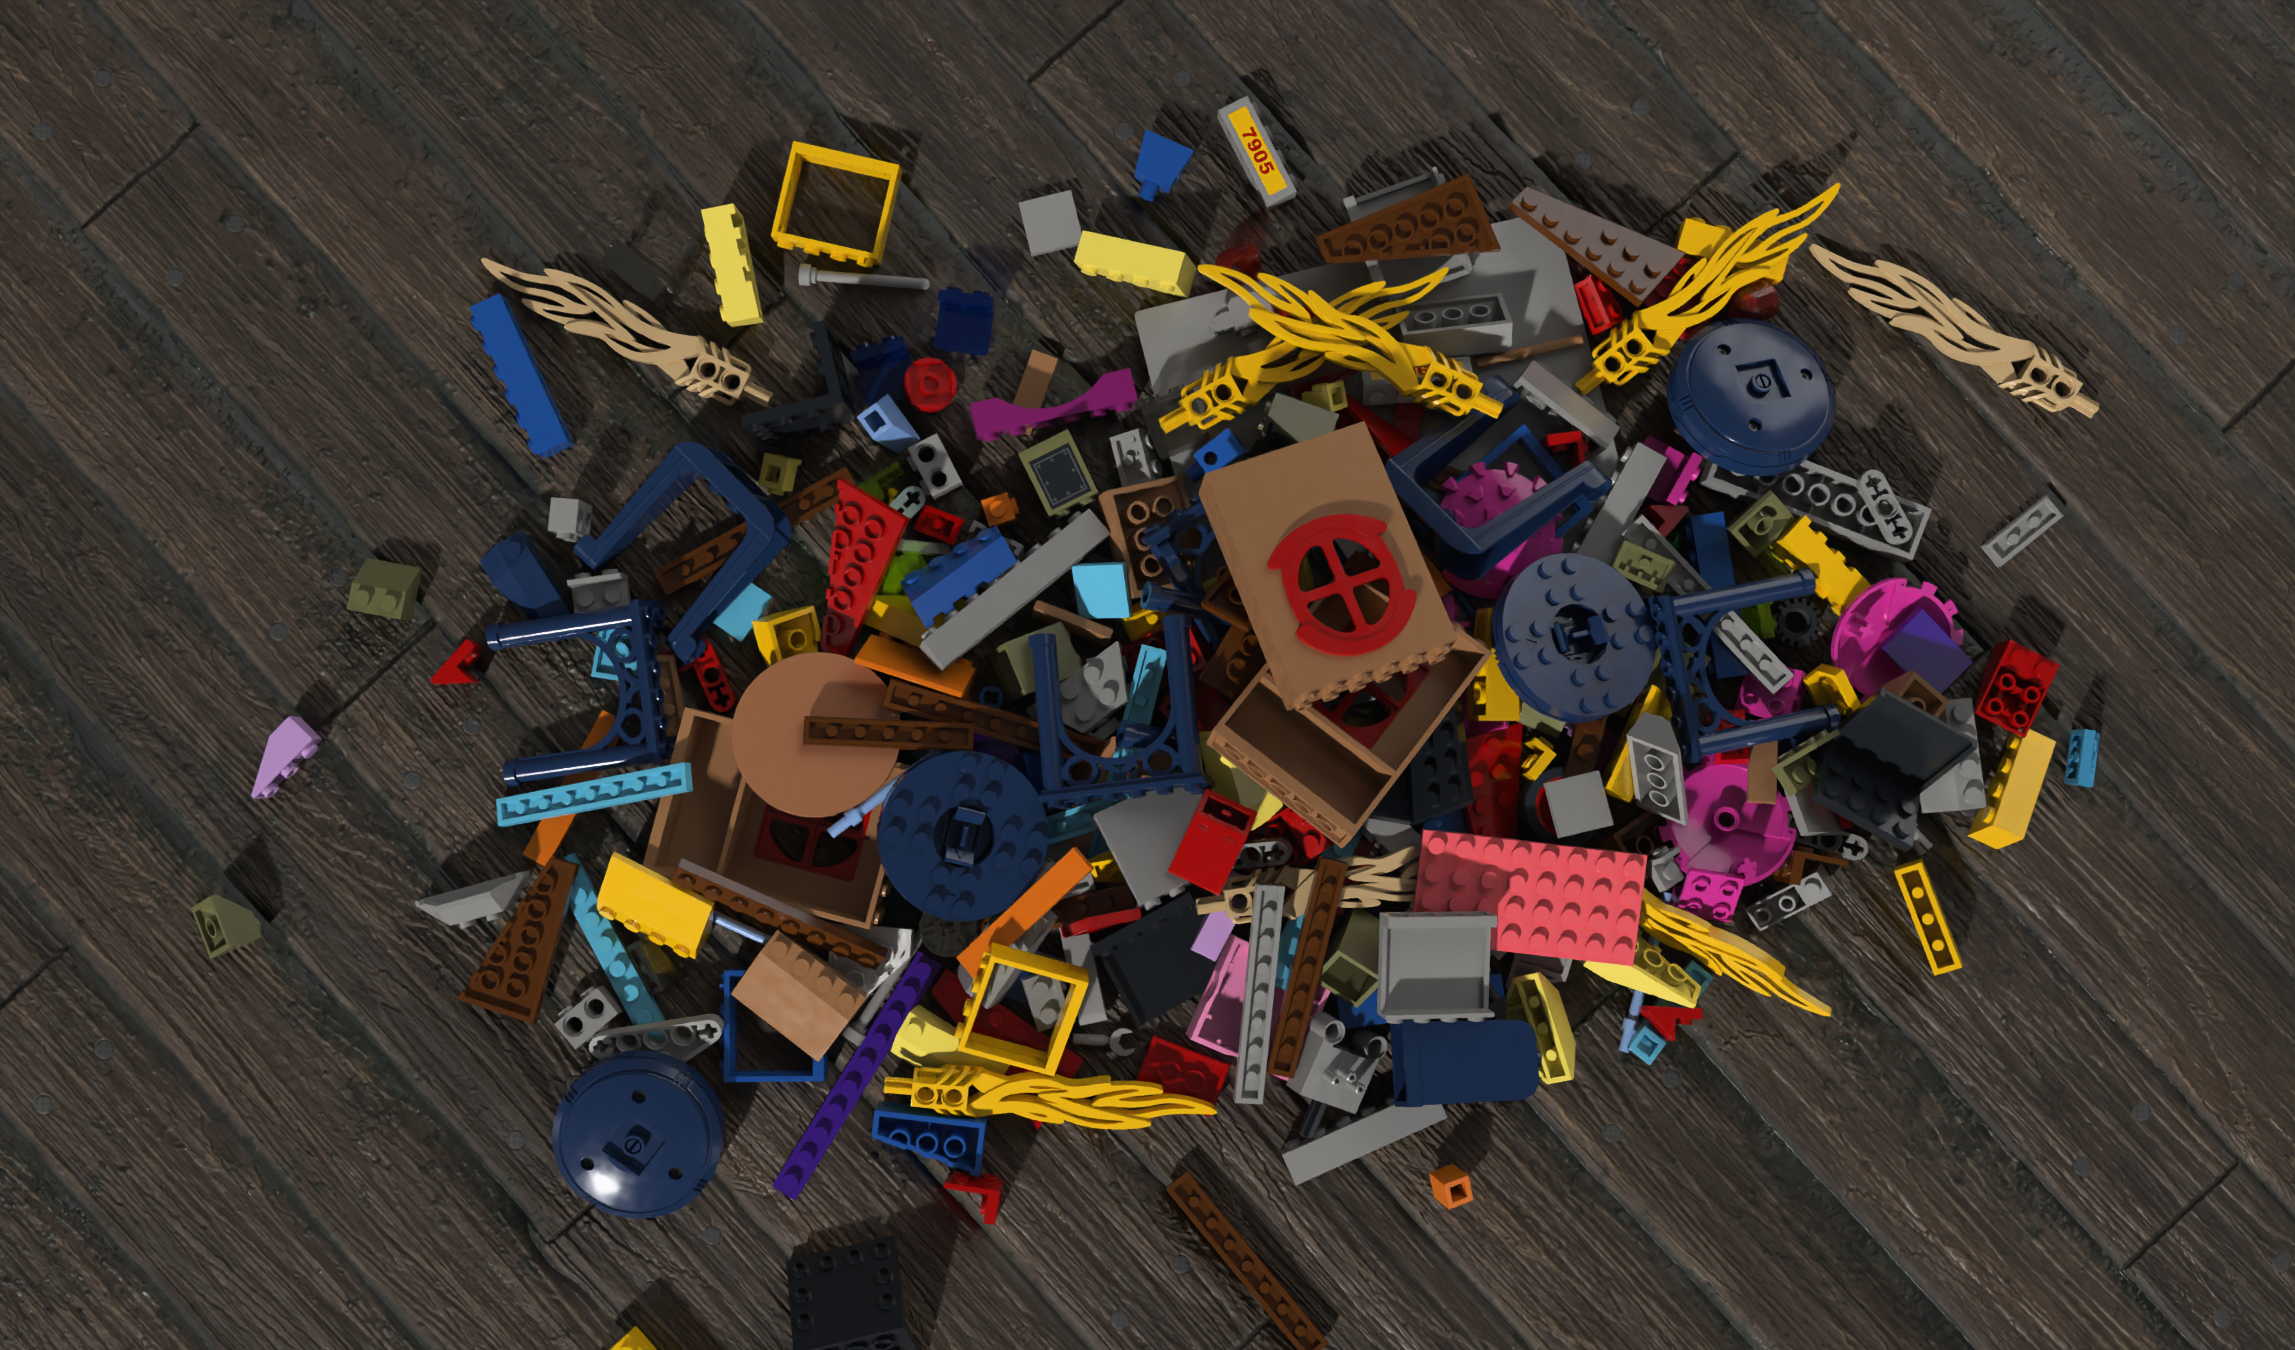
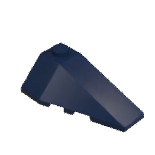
(523, 578)

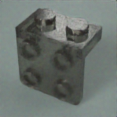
(1179, 439)

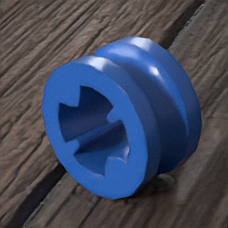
(992, 689)

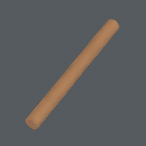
(1528, 351)

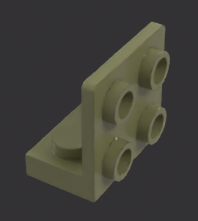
(1643, 568)
(1796, 767)

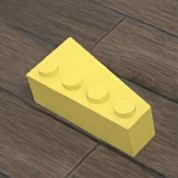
(1136, 263)
(733, 265)

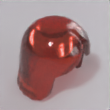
(1244, 256)
(1754, 301)

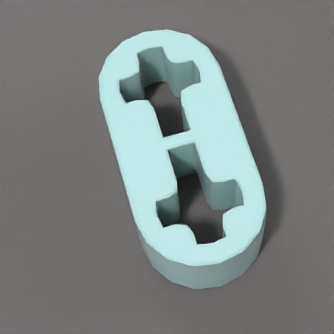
(902, 498)

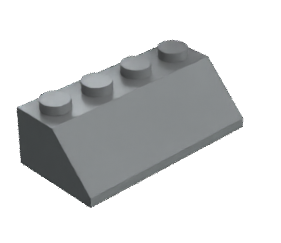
(1458, 325)
(1565, 408)
(1657, 768)
(1962, 785)
(1003, 975)

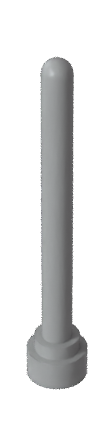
(810, 275)
(857, 1030)

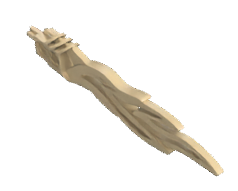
(1946, 316)
(669, 360)
(1301, 880)

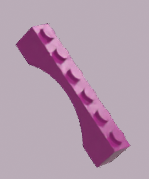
(998, 417)

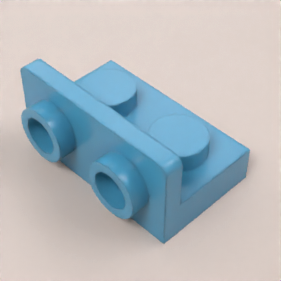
(2082, 757)

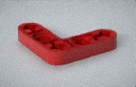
(700, 665)

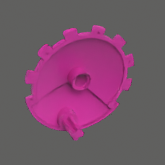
(1483, 498)
(1872, 619)
(1750, 846)

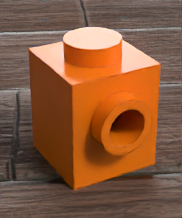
(1000, 510)
(1451, 1186)

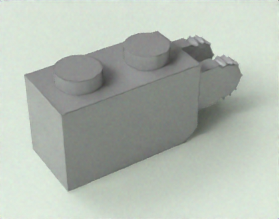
(1237, 318)

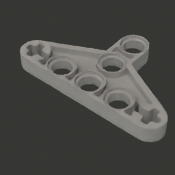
(672, 1045)

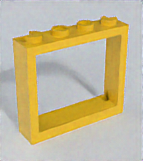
(845, 161)
(1010, 1052)

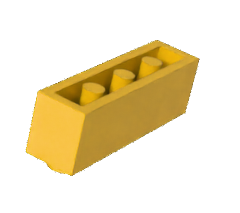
(1702, 240)
(1928, 917)

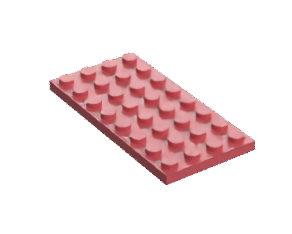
(1543, 893)

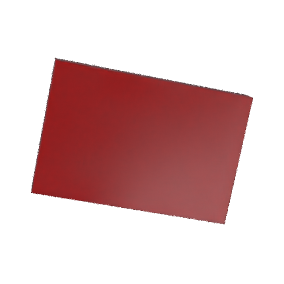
(1101, 923)
(1182, 1070)

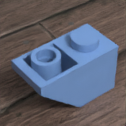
(888, 425)

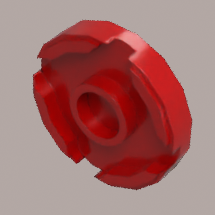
(929, 384)

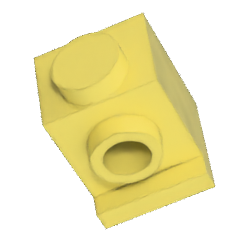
(1327, 396)
(778, 473)

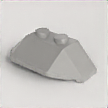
(476, 901)

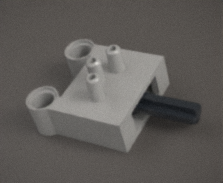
(1333, 1072)

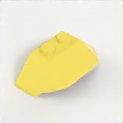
(1540, 1005)

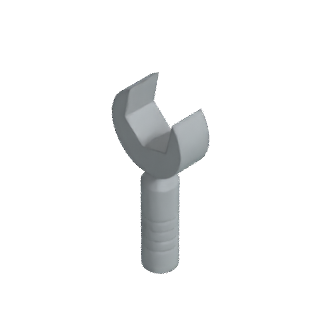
(1102, 1040)

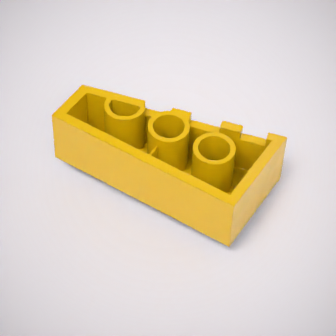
(1807, 549)
(2013, 791)

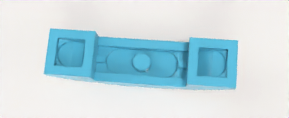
(1646, 1040)

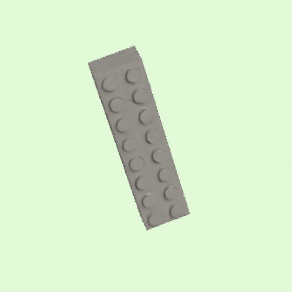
(1828, 501)

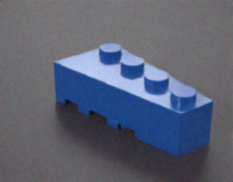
(957, 574)
(937, 1136)

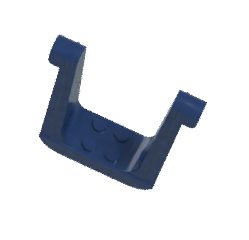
(765, 538)
(1474, 551)

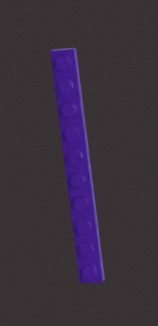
(856, 1076)

